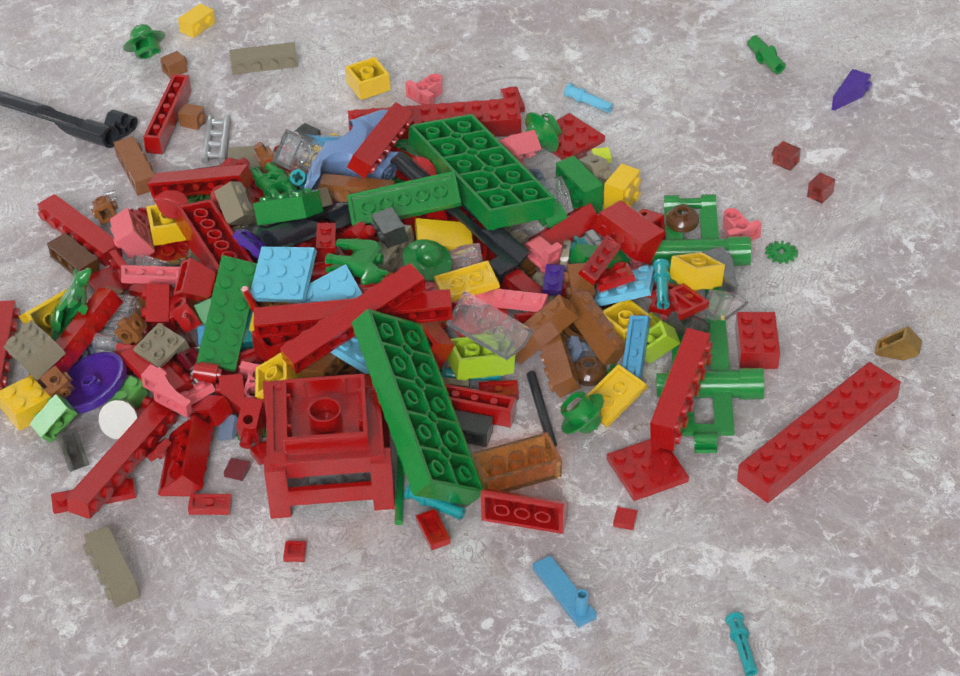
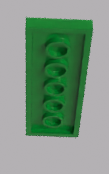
(406, 198)
(227, 314)

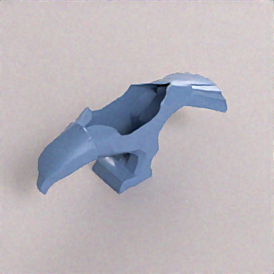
(337, 154)

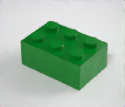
(581, 183)
(288, 206)

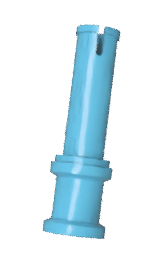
(582, 96)

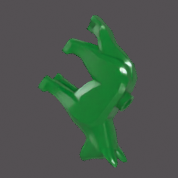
(362, 262)
(70, 303)

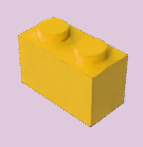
(196, 20)

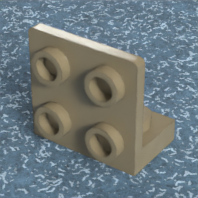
(160, 345)

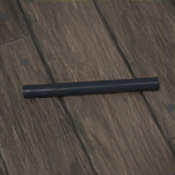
(540, 405)

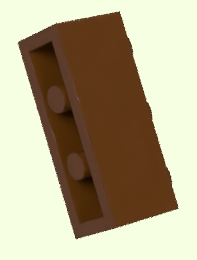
(72, 255)

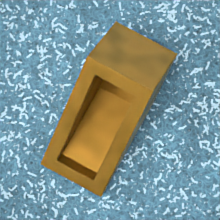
(899, 345)

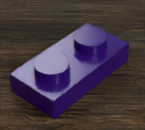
(249, 241)
(553, 279)

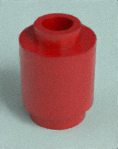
(207, 372)

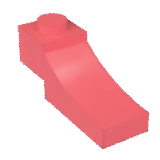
(156, 380)

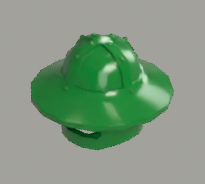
(144, 41)
(545, 130)
(428, 258)
(584, 415)

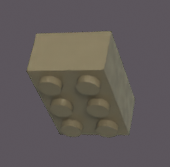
(34, 349)

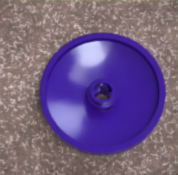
(95, 380)

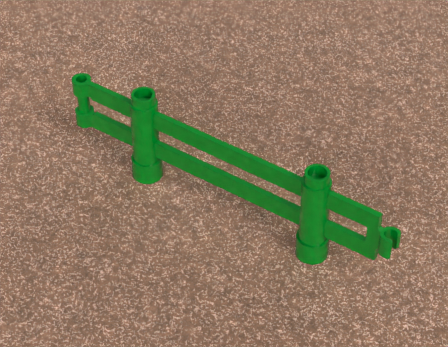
(720, 382)

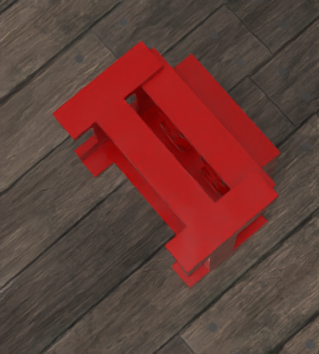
(325, 430)

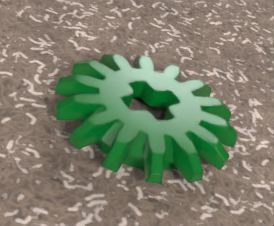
(788, 254)

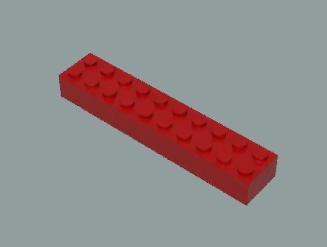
(499, 116)
(818, 432)

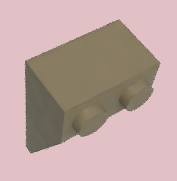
(236, 204)

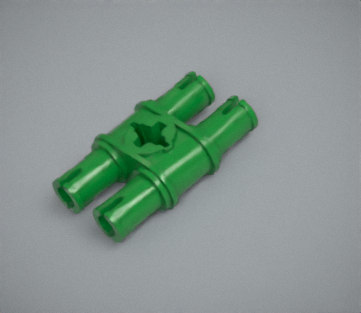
(274, 181)

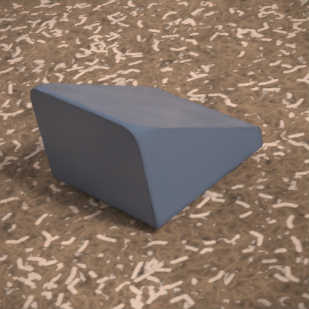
(228, 428)

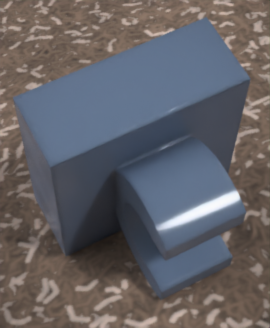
(576, 348)

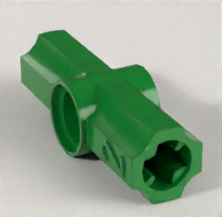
(766, 54)

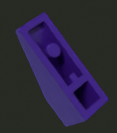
(852, 89)

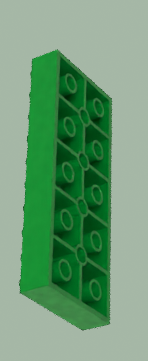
(487, 173)
(417, 408)

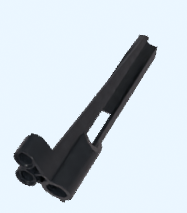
(116, 124)
(300, 230)
(507, 248)

